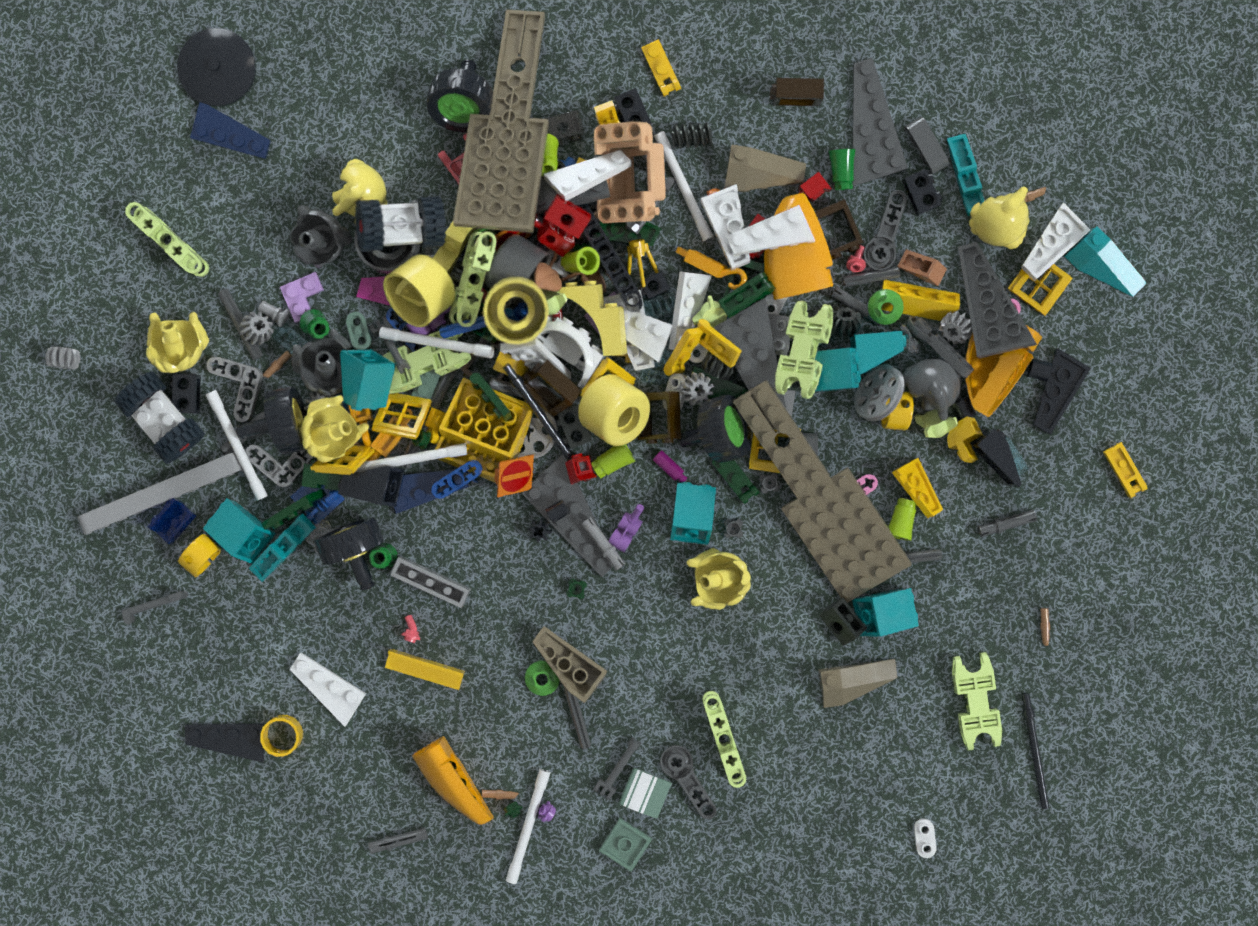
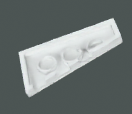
(584, 175)
(777, 231)
(1059, 237)
(688, 302)
(646, 333)
(532, 353)
(637, 357)
(333, 691)

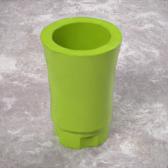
(550, 157)
(581, 261)
(612, 460)
(903, 519)

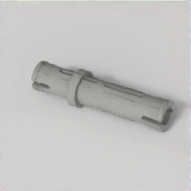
(603, 544)

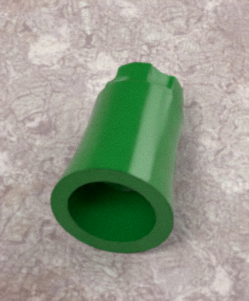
(842, 168)
(310, 319)
(390, 556)

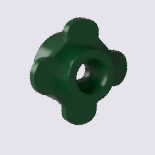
(422, 440)
(581, 587)
(512, 810)

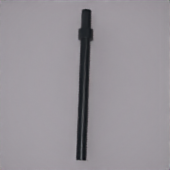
(517, 382)
(1029, 714)

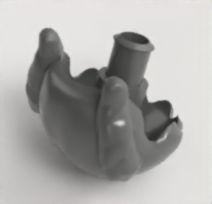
(318, 237)
(320, 363)
(936, 384)

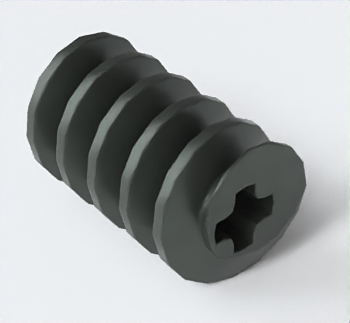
(691, 135)

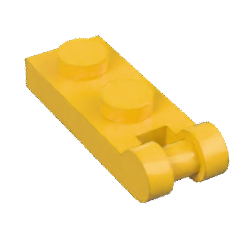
(660, 67)
(718, 344)
(682, 351)
(1125, 469)

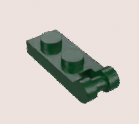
(746, 295)
(490, 396)
(736, 479)

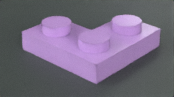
(297, 293)

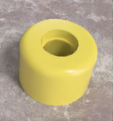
(419, 290)
(516, 331)
(614, 410)

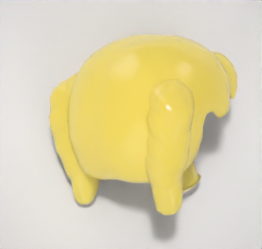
(361, 185)
(1001, 219)
(175, 343)
(329, 429)
(719, 579)

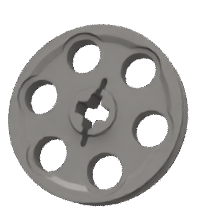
(879, 392)
(538, 435)

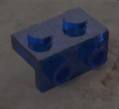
(172, 520)

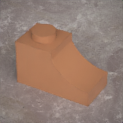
(923, 267)

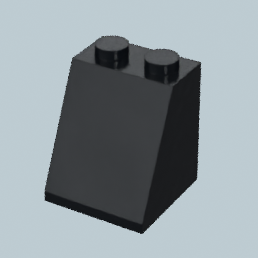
(373, 485)

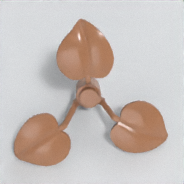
(549, 278)

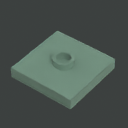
(625, 844)

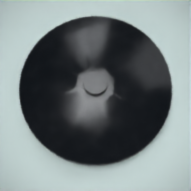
(216, 67)

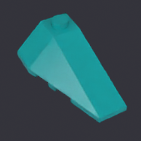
(1105, 262)

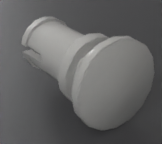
(276, 314)

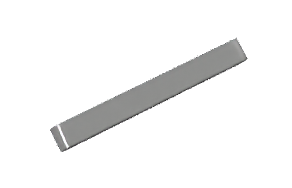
(159, 493)

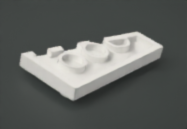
(725, 218)

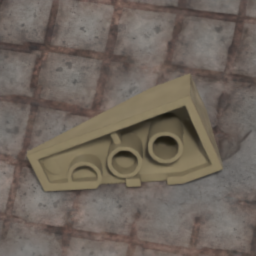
(760, 169)
(573, 668)
(849, 682)

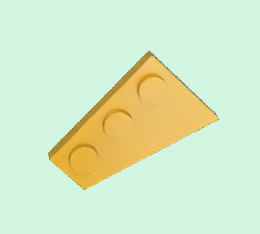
(917, 485)

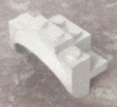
(571, 346)

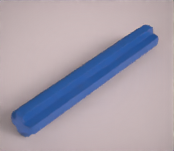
(455, 329)

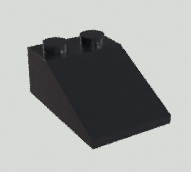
(997, 455)

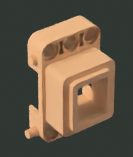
(622, 185)

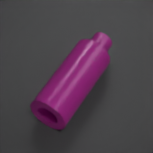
(669, 466)

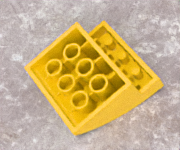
(485, 435)

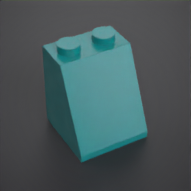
(877, 348)
(838, 369)
(366, 379)
(693, 513)
(238, 531)
(886, 612)

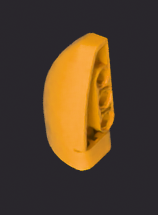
(802, 266)
(996, 374)
(447, 782)

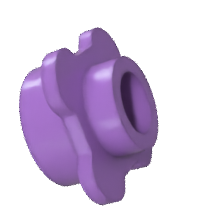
(546, 812)

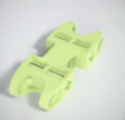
(158, 230)
(474, 251)
(423, 361)
(801, 363)
(978, 716)
(725, 749)

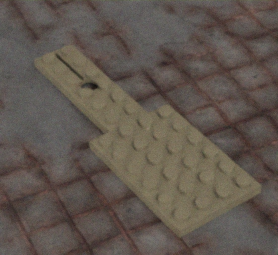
(506, 147)
(829, 511)

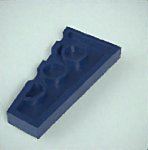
(222, 131)
(417, 488)

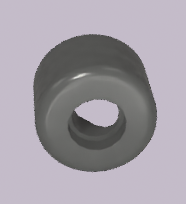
(515, 259)
(386, 263)

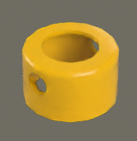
(901, 416)
(196, 555)
(269, 747)

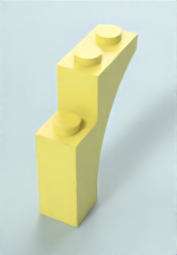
(454, 244)
(607, 319)

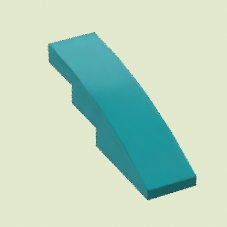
(965, 171)
(282, 547)

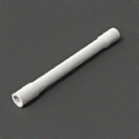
(701, 223)
(397, 335)
(218, 407)
(450, 451)
(515, 866)

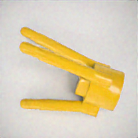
(637, 248)

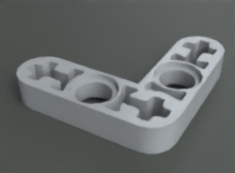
(242, 377)
(279, 469)

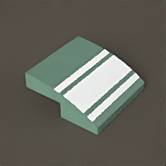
(645, 793)

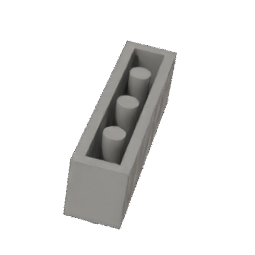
(430, 581)

